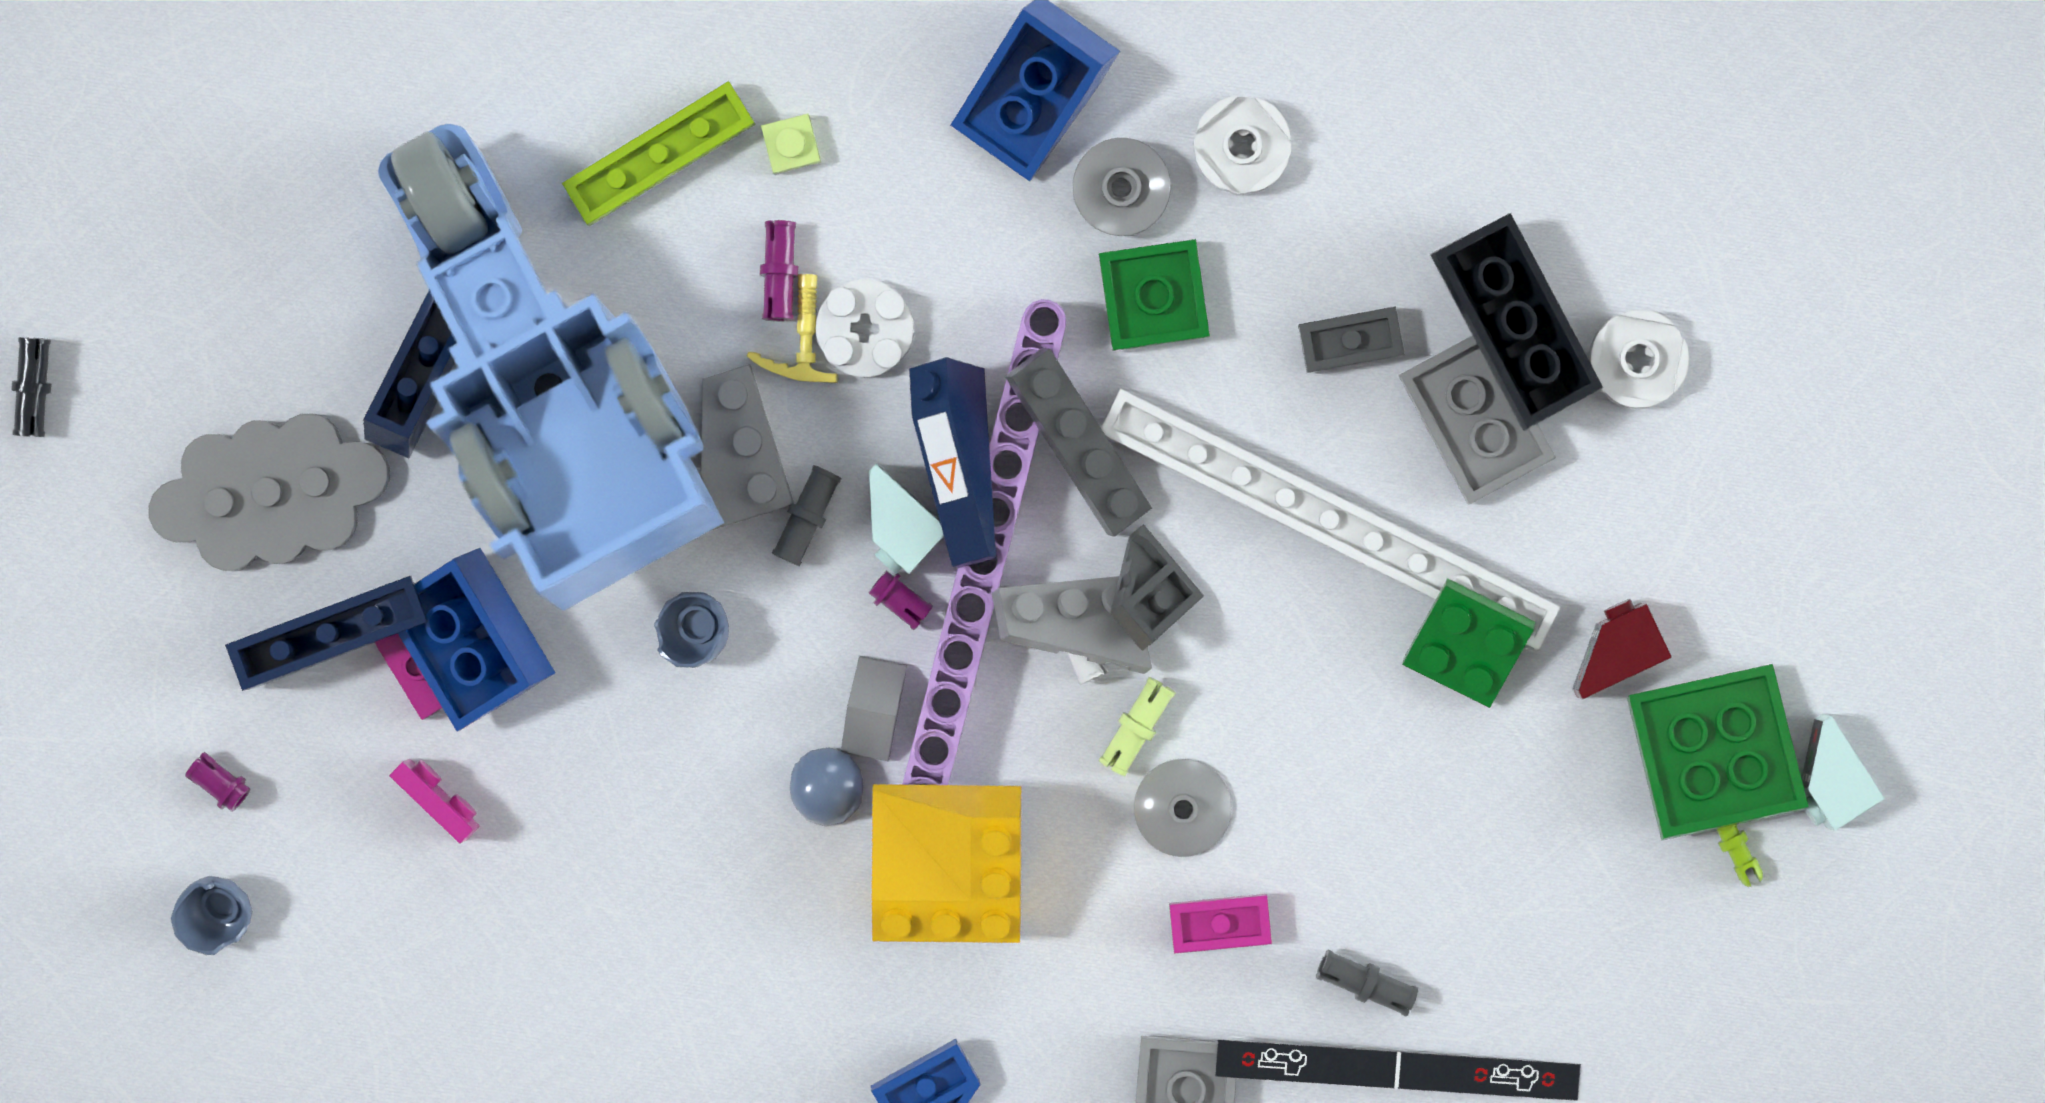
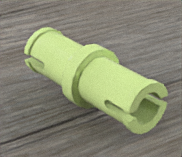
(1137, 726)

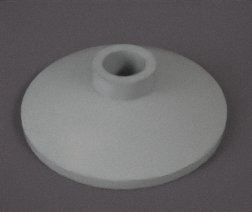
(1124, 160)
(1182, 781)

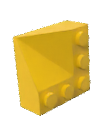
(946, 863)

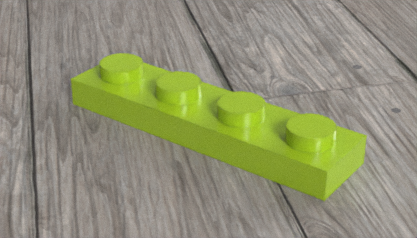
(658, 153)

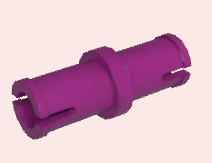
(779, 270)

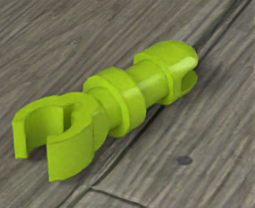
(1734, 842)

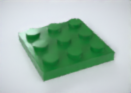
(1717, 752)

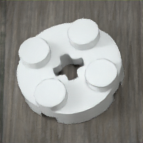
(1245, 117)
(845, 307)
(1661, 343)

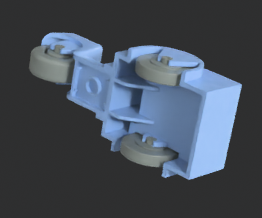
(554, 407)

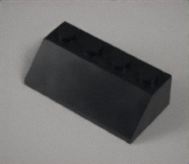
(1516, 321)

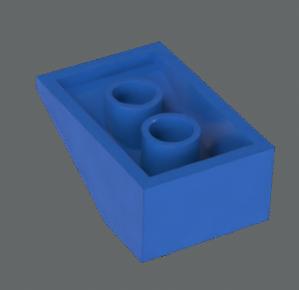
(1034, 87)

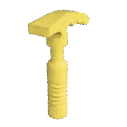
(806, 329)

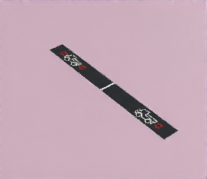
(1397, 1070)

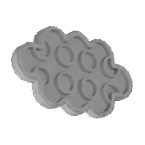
(269, 492)

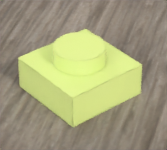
(791, 144)

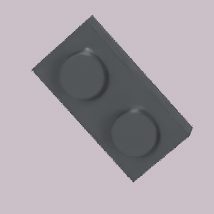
(1351, 339)

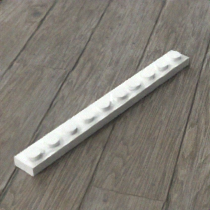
(1312, 509)

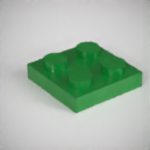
(1154, 295)
(1468, 643)

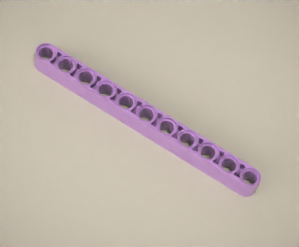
(968, 581)

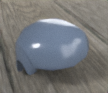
(691, 629)
(826, 786)
(211, 915)

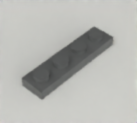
(1078, 442)

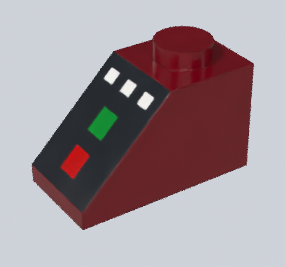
(1620, 648)

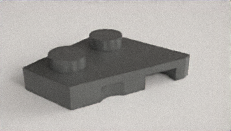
(1150, 590)

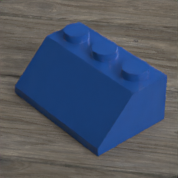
(475, 641)

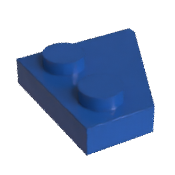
(934, 1078)

